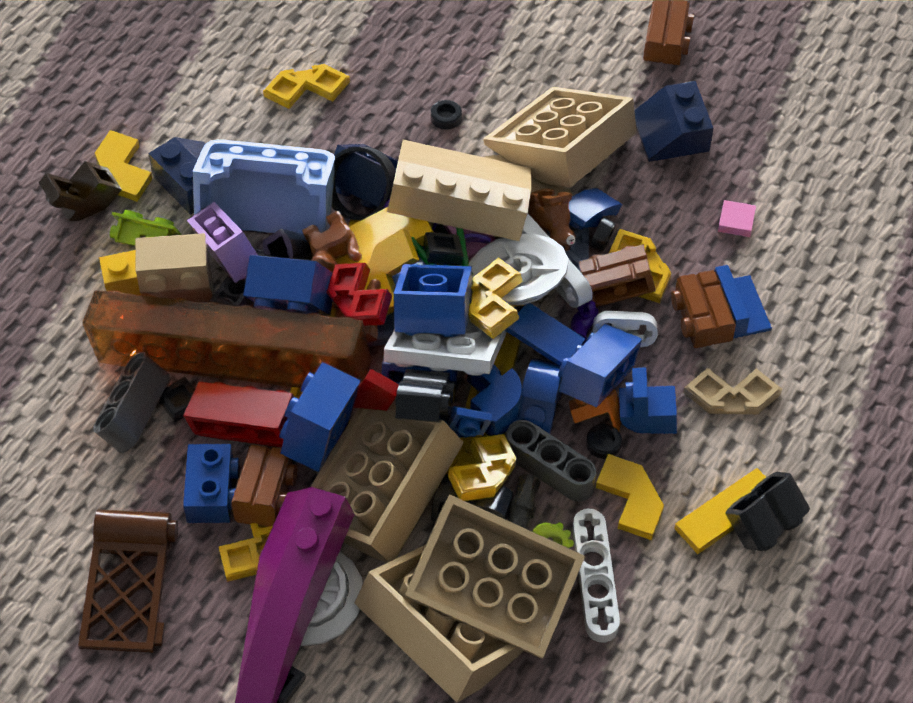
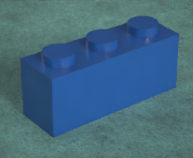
(599, 365)

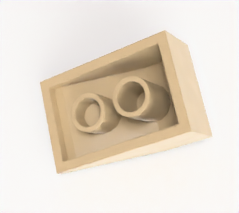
(174, 267)

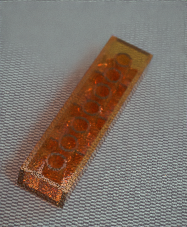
(223, 339)

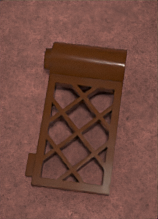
(135, 535)

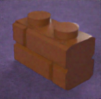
(667, 30)
(618, 275)
(703, 309)
(262, 486)

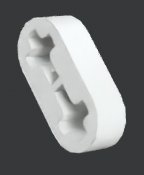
(630, 323)

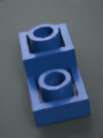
(590, 206)
(467, 421)

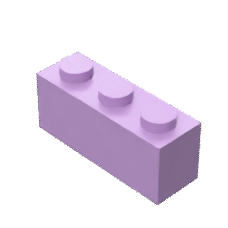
(224, 240)

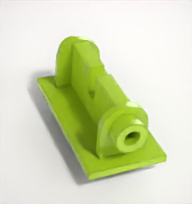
(132, 226)

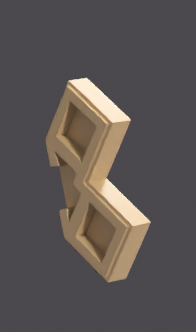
(718, 397)

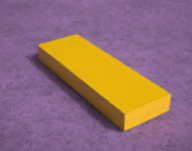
(709, 521)

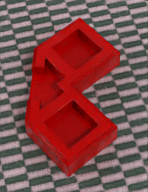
(348, 293)
(376, 392)

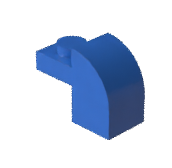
(540, 393)
(497, 396)
(647, 408)

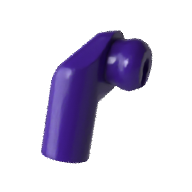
(584, 318)

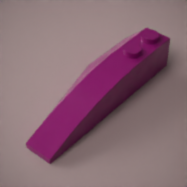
(289, 586)

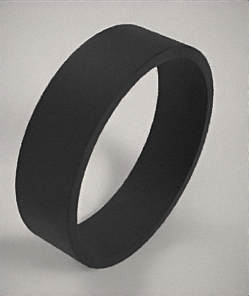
(389, 173)

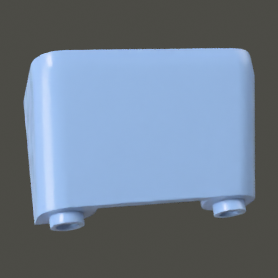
(265, 185)

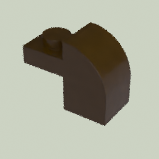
(84, 194)

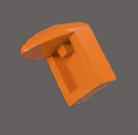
(583, 411)

